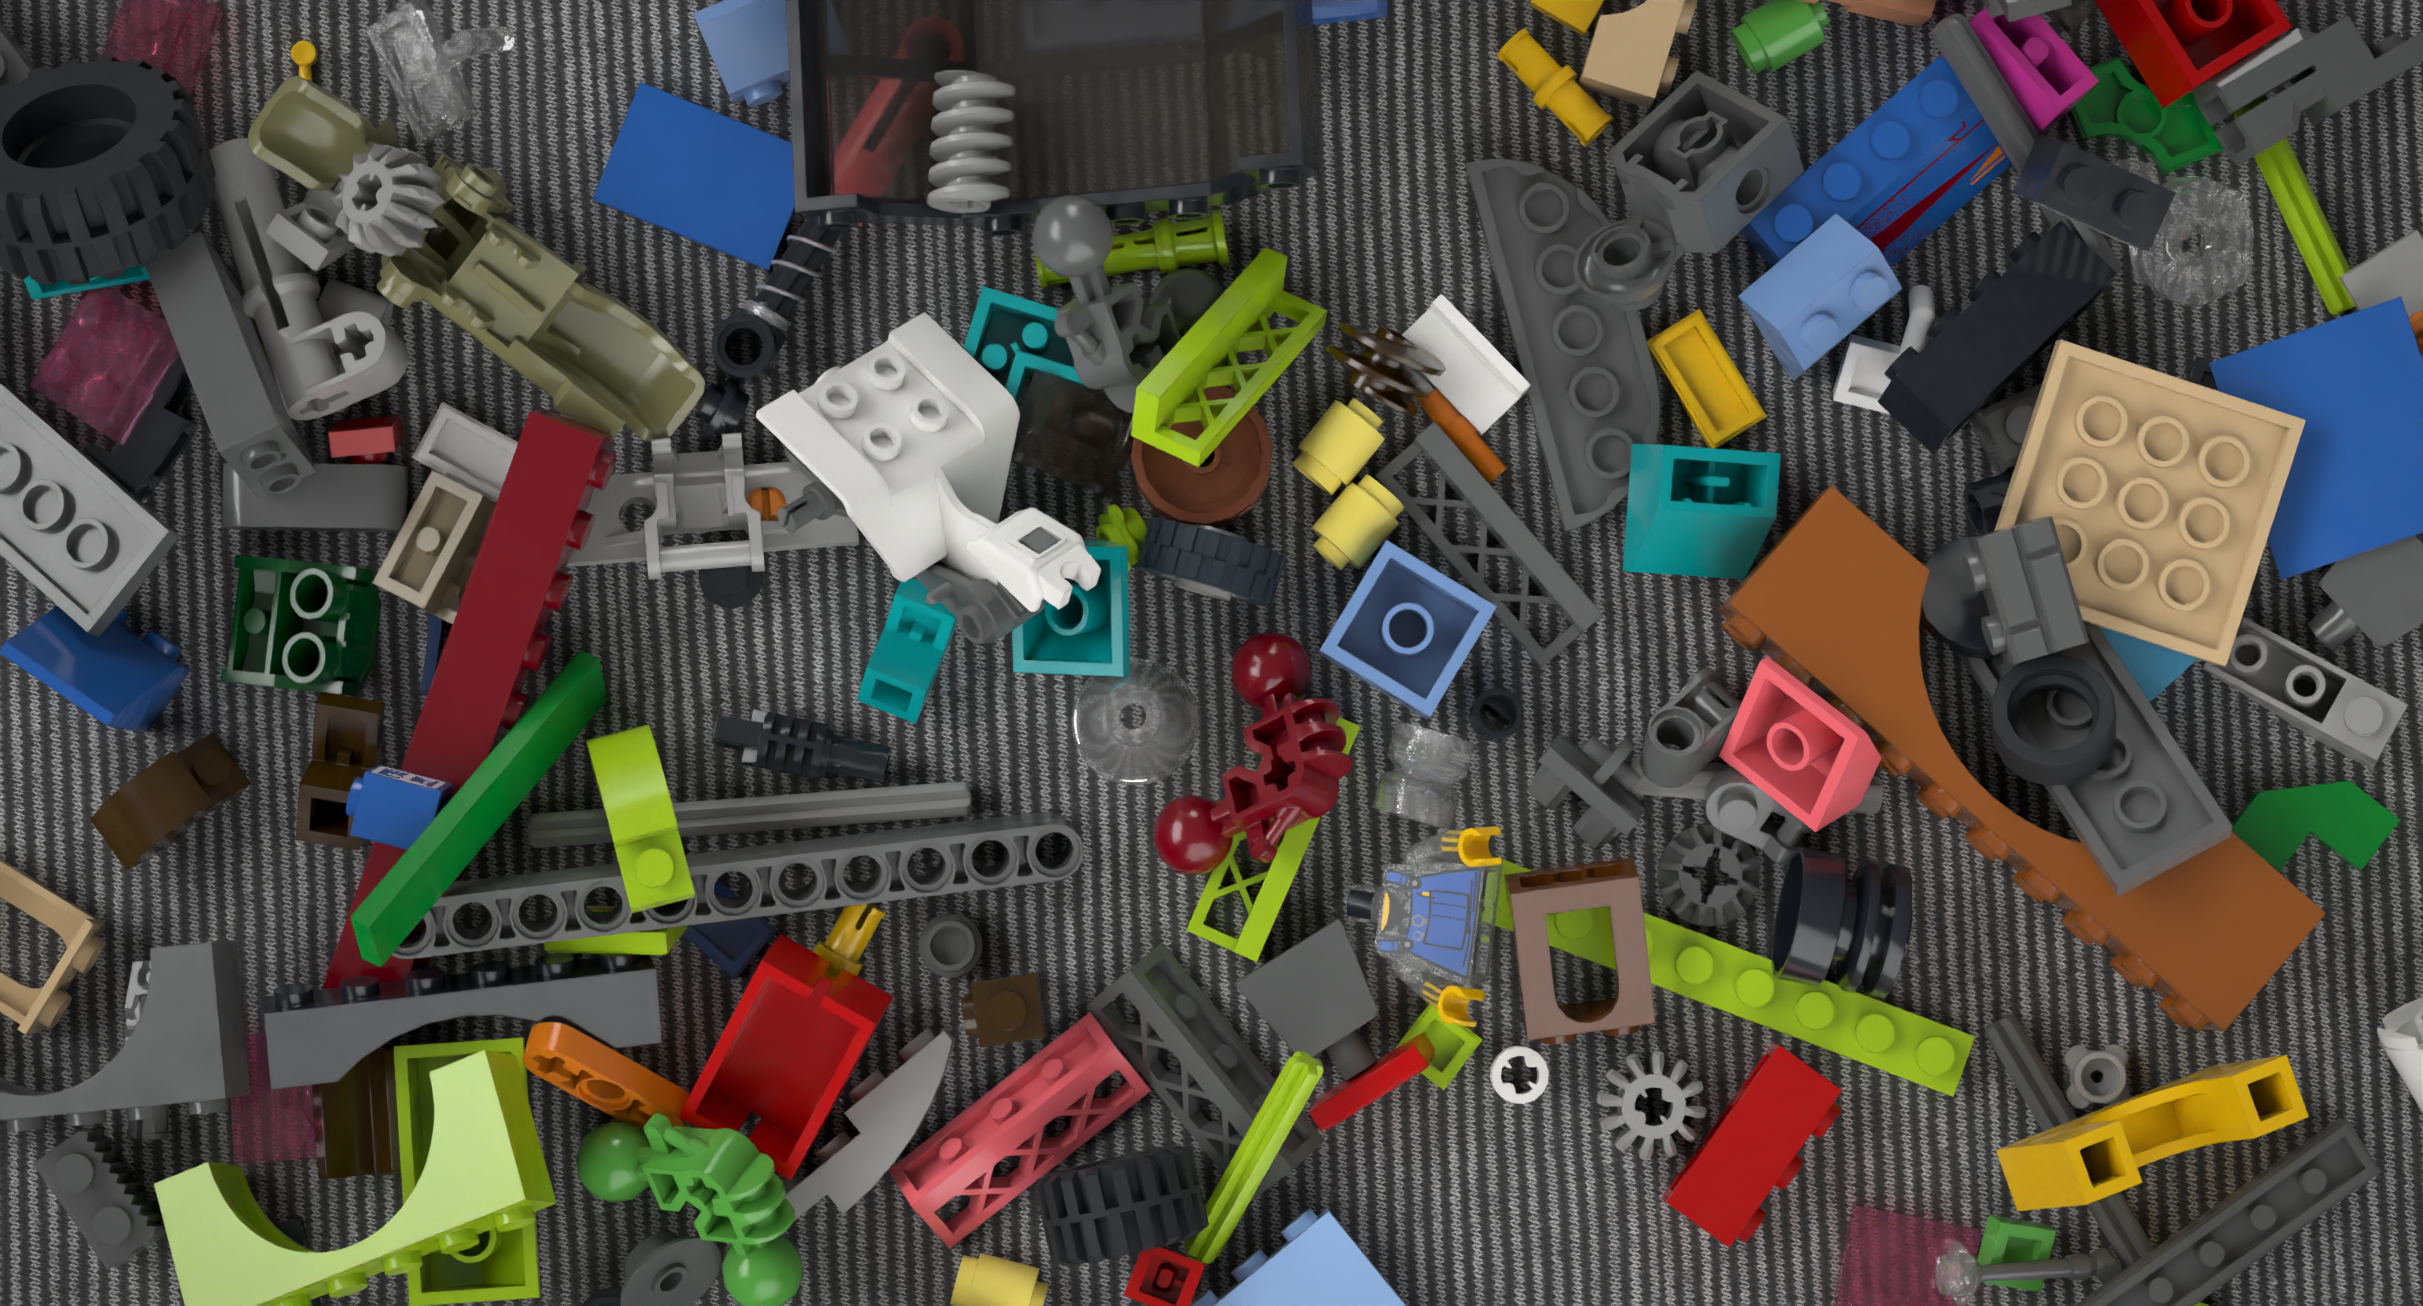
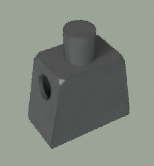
(2373, 593)
(1316, 998)

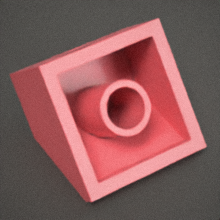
(1799, 748)

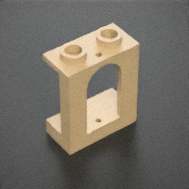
(80, 931)

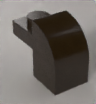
(343, 748)
(167, 799)

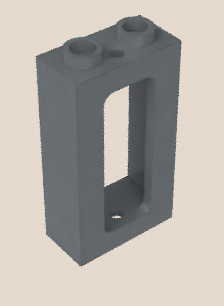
(229, 367)

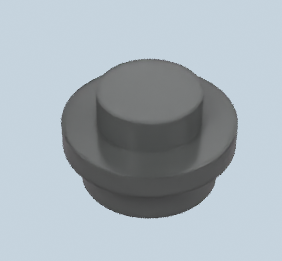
(950, 945)

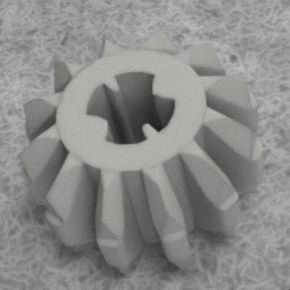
(388, 200)
(1666, 1090)

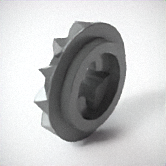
(1682, 891)

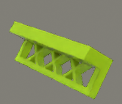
(1208, 359)
(1273, 889)

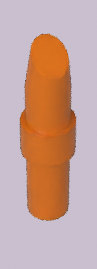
(1463, 435)

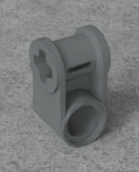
(1694, 721)

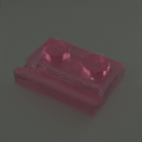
(165, 35)
(274, 1121)

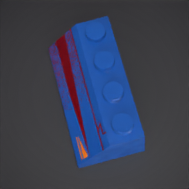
(1892, 173)

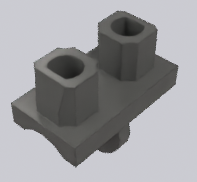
(1597, 778)

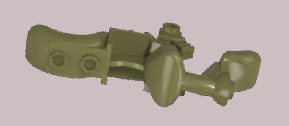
(494, 279)

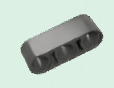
(328, 500)

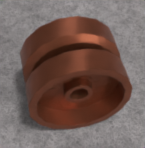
(1212, 493)

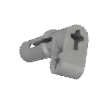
(285, 304)

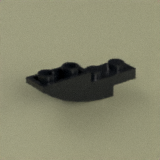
(153, 438)

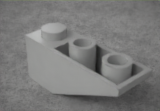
(2311, 693)

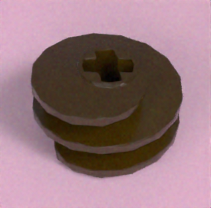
(1388, 366)

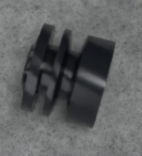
(1856, 924)

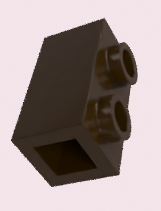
(1005, 1009)

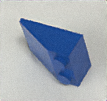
(112, 677)

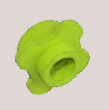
(1124, 528)

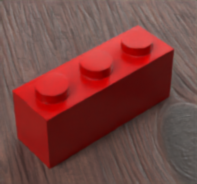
(1754, 1146)

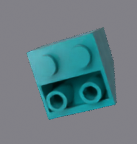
(1698, 509)

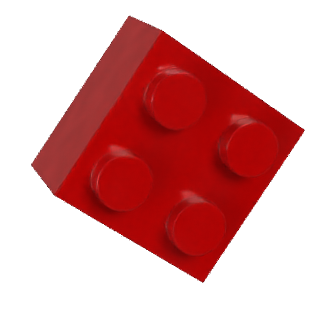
(2190, 41)

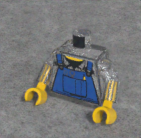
(1437, 917)

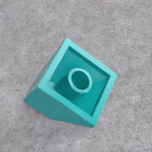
(1086, 633)

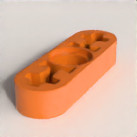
(601, 1075)

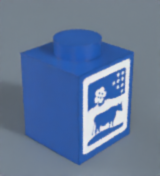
(395, 805)

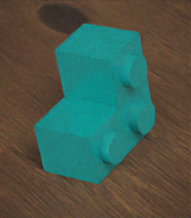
(1015, 338)

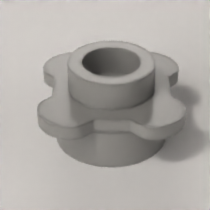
(2082, 1064)

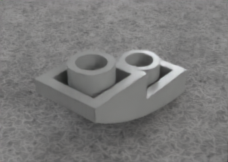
(310, 229)

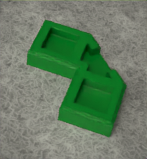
(2333, 813)

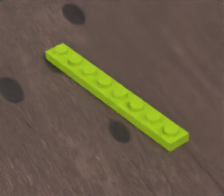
(1746, 988)

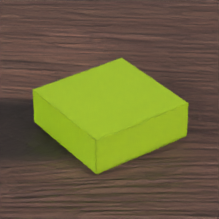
(1452, 1045)

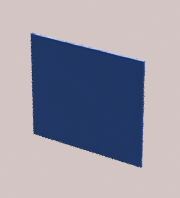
(2362, 438)

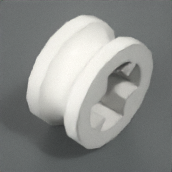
(1531, 1059)

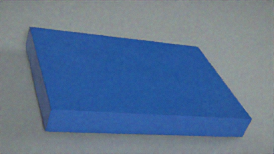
(701, 177)

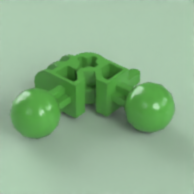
(720, 1177)

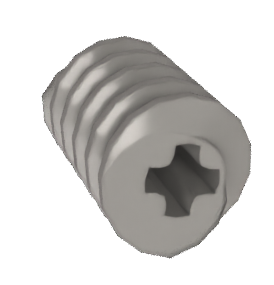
(968, 141)

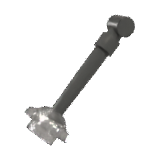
(1961, 1274)

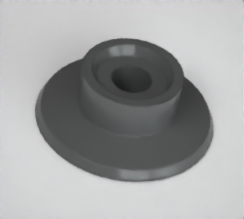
(669, 1270)

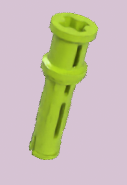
(1163, 247)

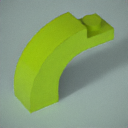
(640, 818)

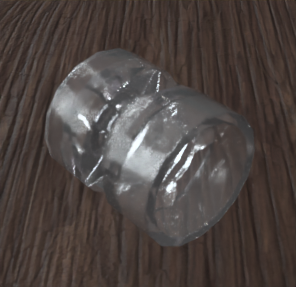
(1423, 775)

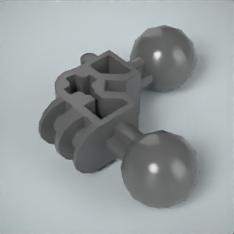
(1107, 326)

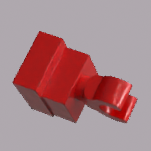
(1164, 1278)

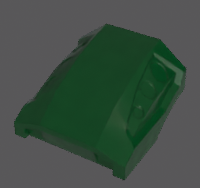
(303, 626)

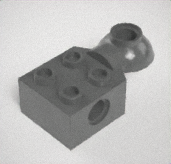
(1691, 183)

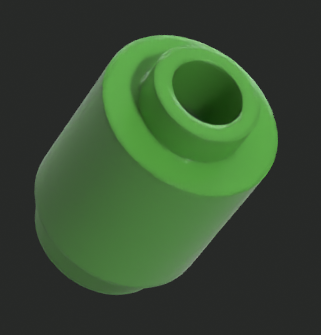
(1779, 33)

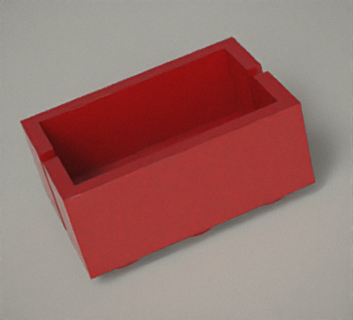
(787, 1053)

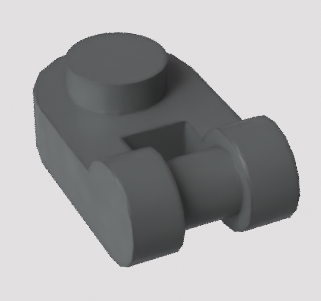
(1742, 812)

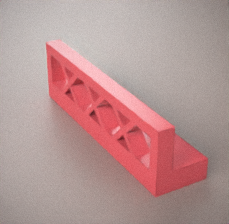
(1012, 1123)

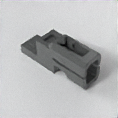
(2325, 75)

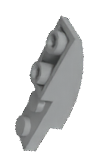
(886, 1116)

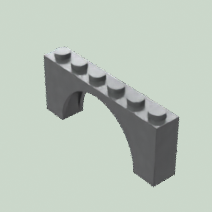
(180, 1052)

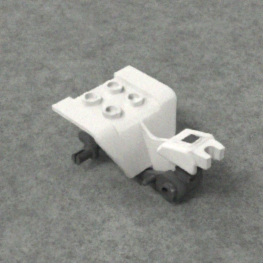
(920, 462)

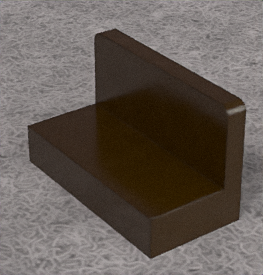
(359, 1120)

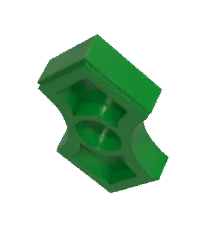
(2130, 112)

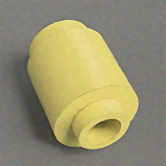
(1339, 445)
(1357, 523)
(997, 1283)

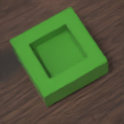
(2015, 1241)

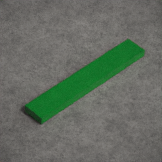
(479, 809)

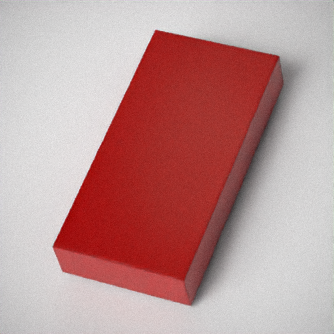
(1373, 1082)

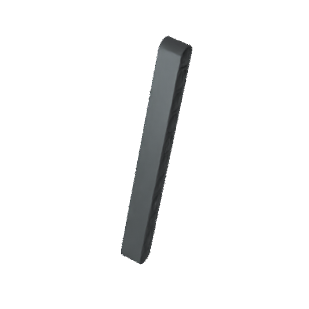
(764, 893)

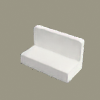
(1476, 374)

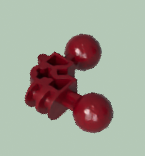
(1293, 780)

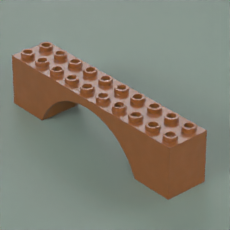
(1843, 618)

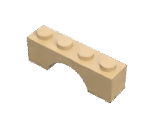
(1632, 49)

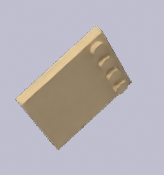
(2152, 496)

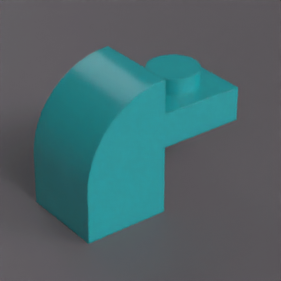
(908, 653)

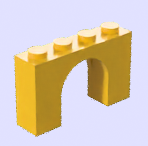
(2105, 1148)

